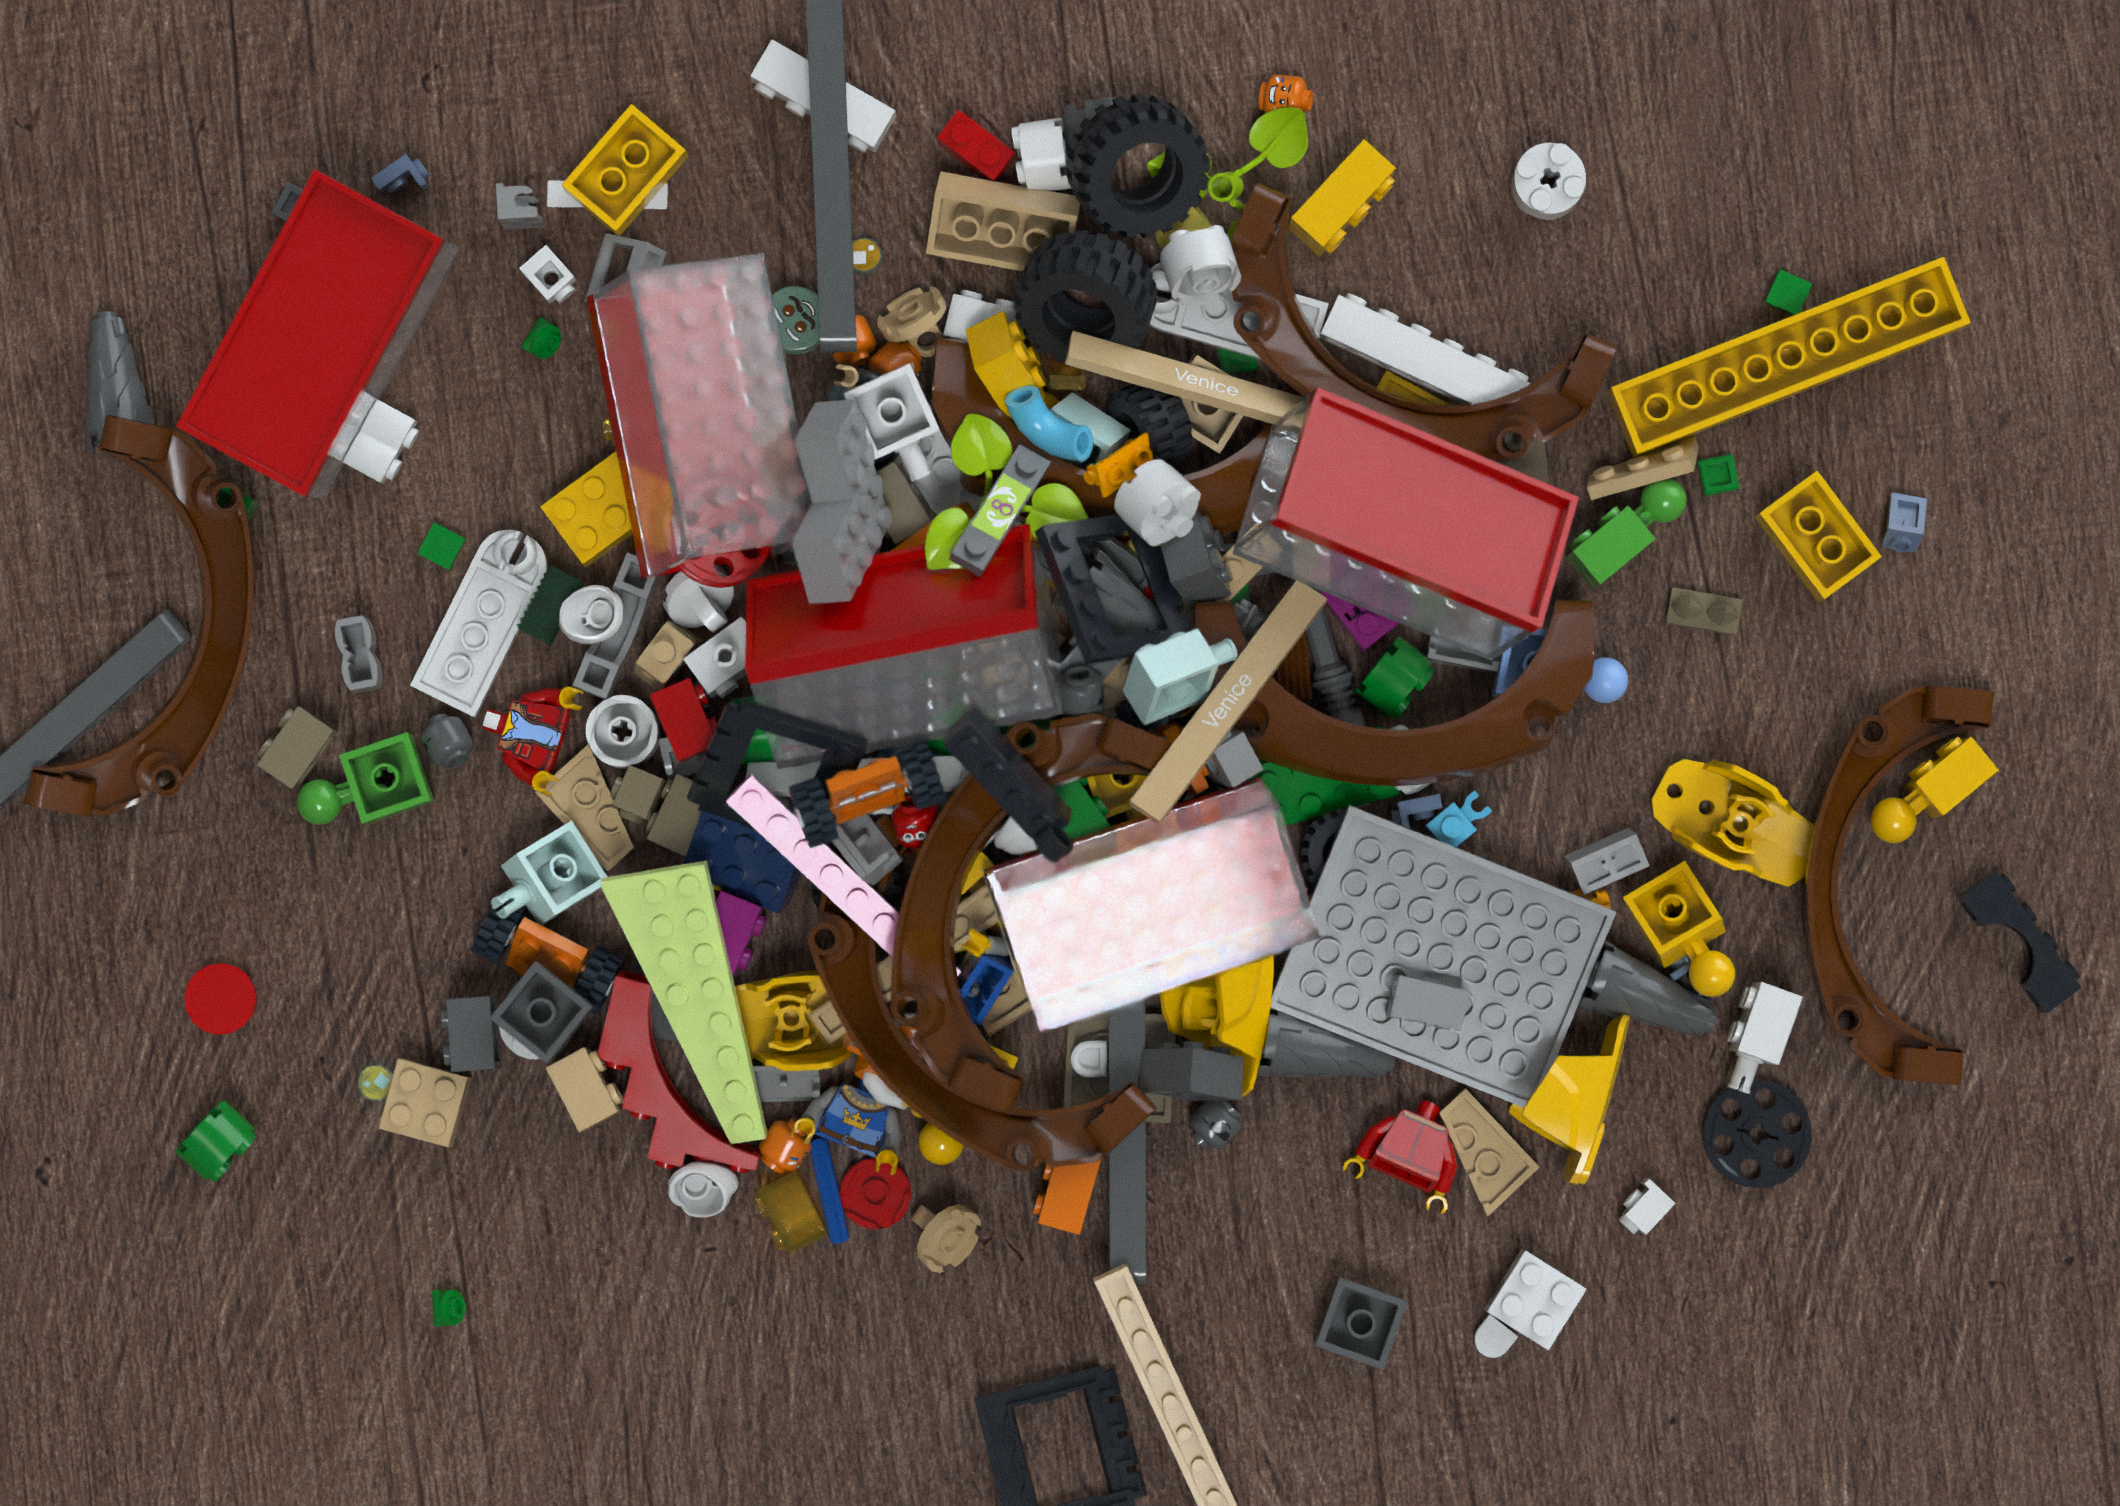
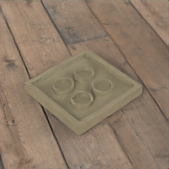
(1096, 1028)

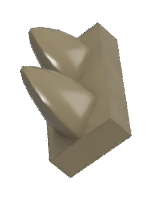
(1703, 611)

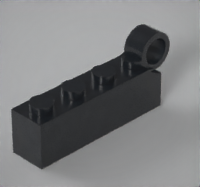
(1011, 783)

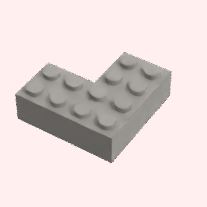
(847, 502)

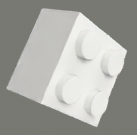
(1535, 1299)

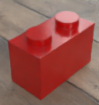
(975, 147)
(684, 718)

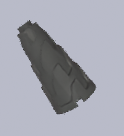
(112, 378)
(1123, 603)
(1631, 987)
(1304, 1050)

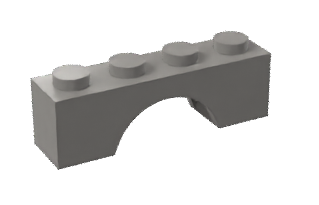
(606, 659)

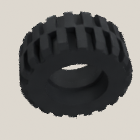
(1161, 199)
(1091, 266)

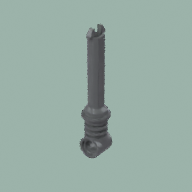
(1331, 675)

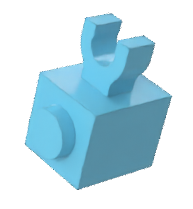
(1455, 824)

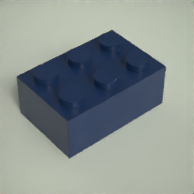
(743, 862)

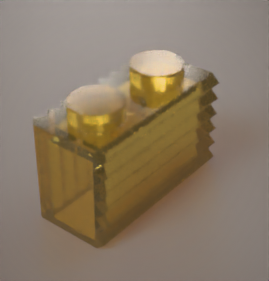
(791, 1213)

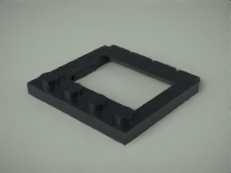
(1081, 598)
(734, 736)
(1007, 1451)

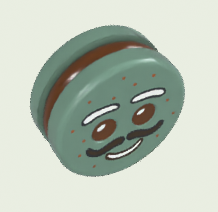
(797, 319)

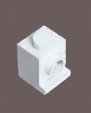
(540, 266)
(1645, 1208)

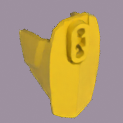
(1747, 822)
(1225, 1012)
(779, 1022)
(1575, 1100)

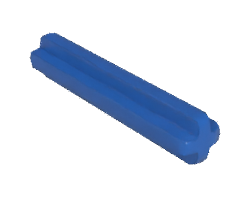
(828, 1191)

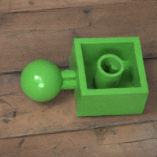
(1625, 532)
(322, 801)

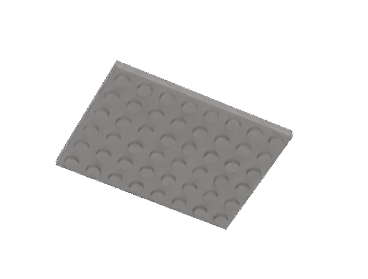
(1448, 918)

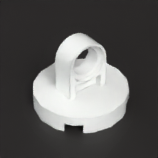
(696, 604)

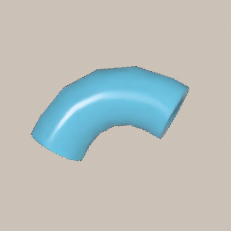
(1045, 429)

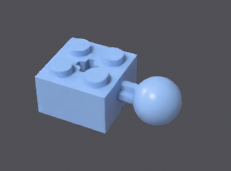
(1606, 686)

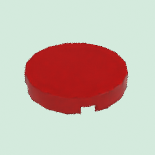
(220, 999)
(874, 1197)

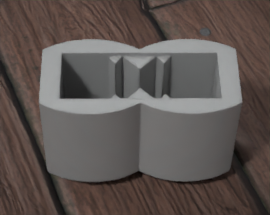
(359, 664)

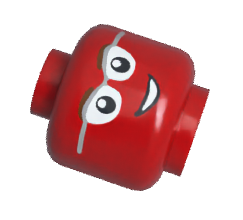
(913, 825)

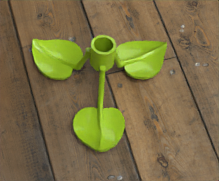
(1280, 138)
(980, 448)

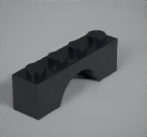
(2047, 977)

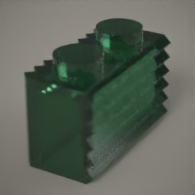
(544, 611)

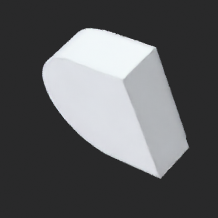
(1090, 1059)
(1493, 1338)

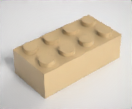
(995, 220)

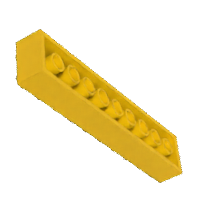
(1788, 357)

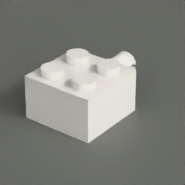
(896, 417)
(720, 660)
(1761, 1030)

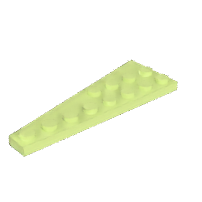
(683, 952)

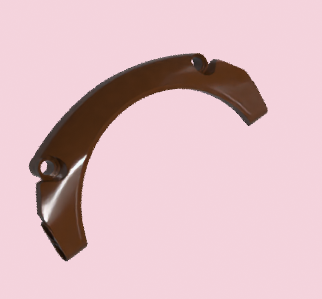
(1303, 362)
(960, 392)
(194, 712)
(1904, 727)
(1474, 744)
(926, 924)
(856, 992)

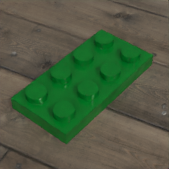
(1310, 796)

